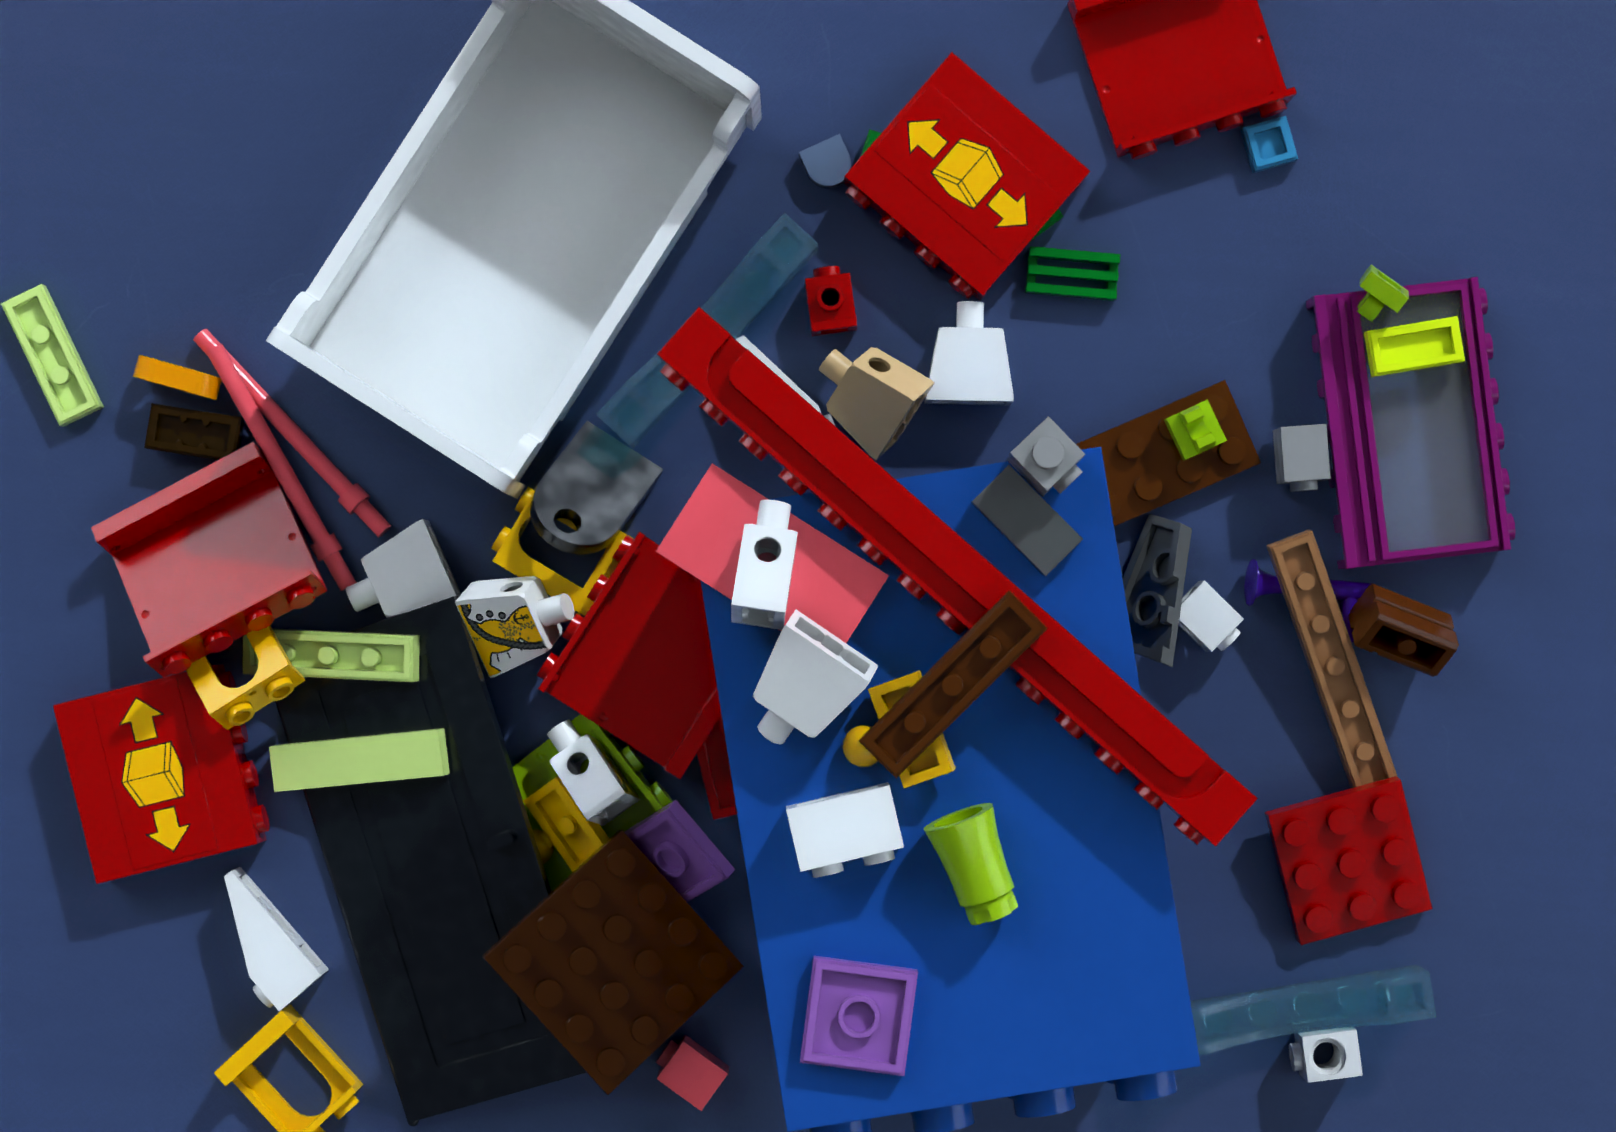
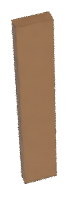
(1331, 659)

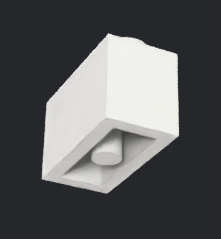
(845, 829)

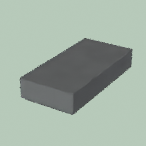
(1027, 520)

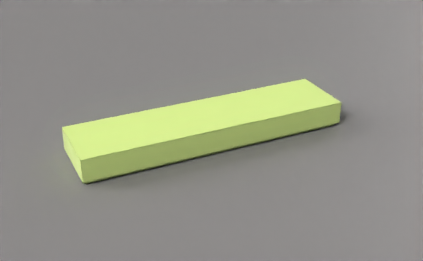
(345, 654)
(359, 760)

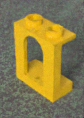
(515, 560)
(271, 682)
(266, 1098)

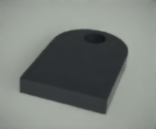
(594, 486)

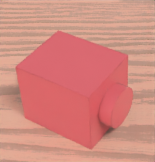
(691, 1071)

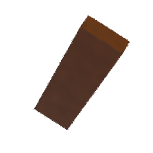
(953, 683)

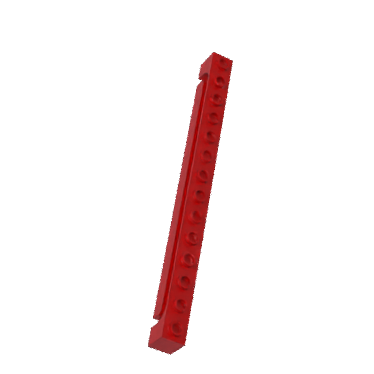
(952, 574)

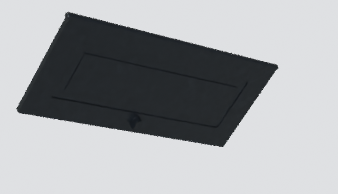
(433, 873)

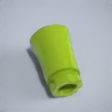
(974, 862)

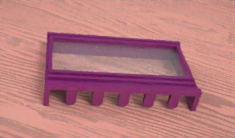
(1417, 446)

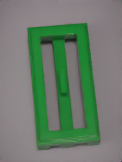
(1110, 276)

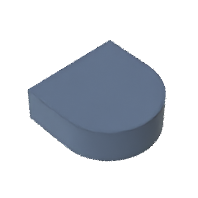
(827, 162)

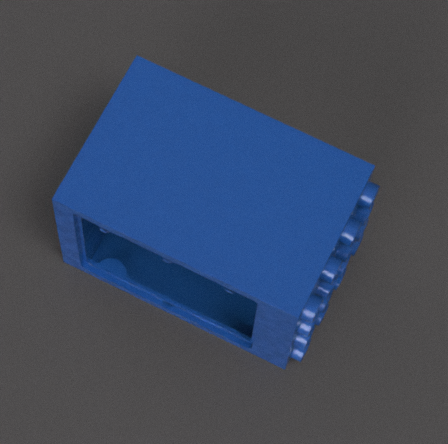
(1020, 1007)

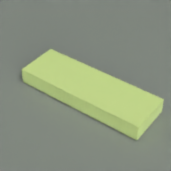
(52, 355)

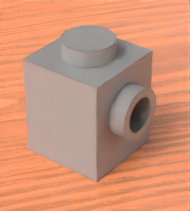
(1301, 456)
(1047, 458)

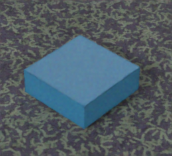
(1269, 144)

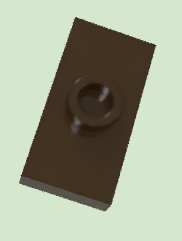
(193, 432)

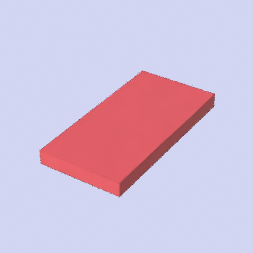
(826, 579)

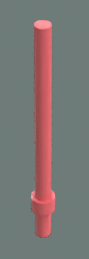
(351, 497)
(326, 545)

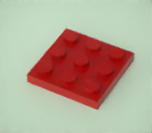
(1348, 860)

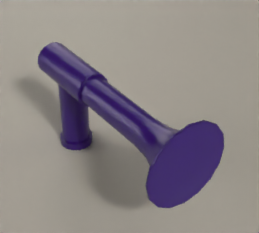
(1262, 583)

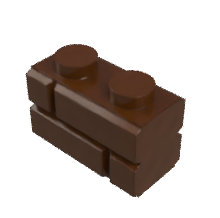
(1403, 630)

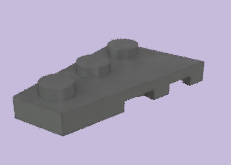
(1156, 587)

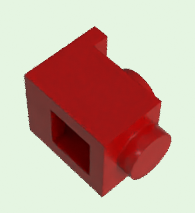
(835, 318)

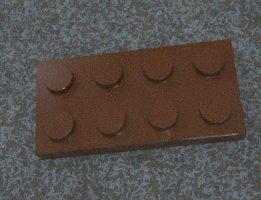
(1146, 465)

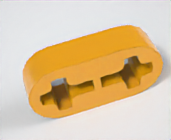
(177, 377)

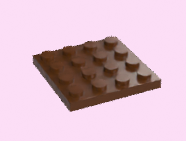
(613, 961)

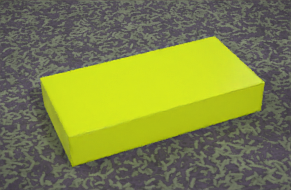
(1414, 346)

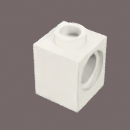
(1208, 618)
(1345, 1058)

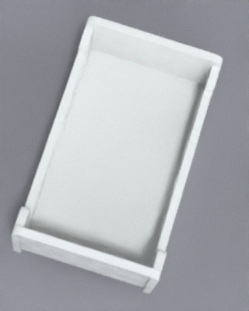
(520, 226)

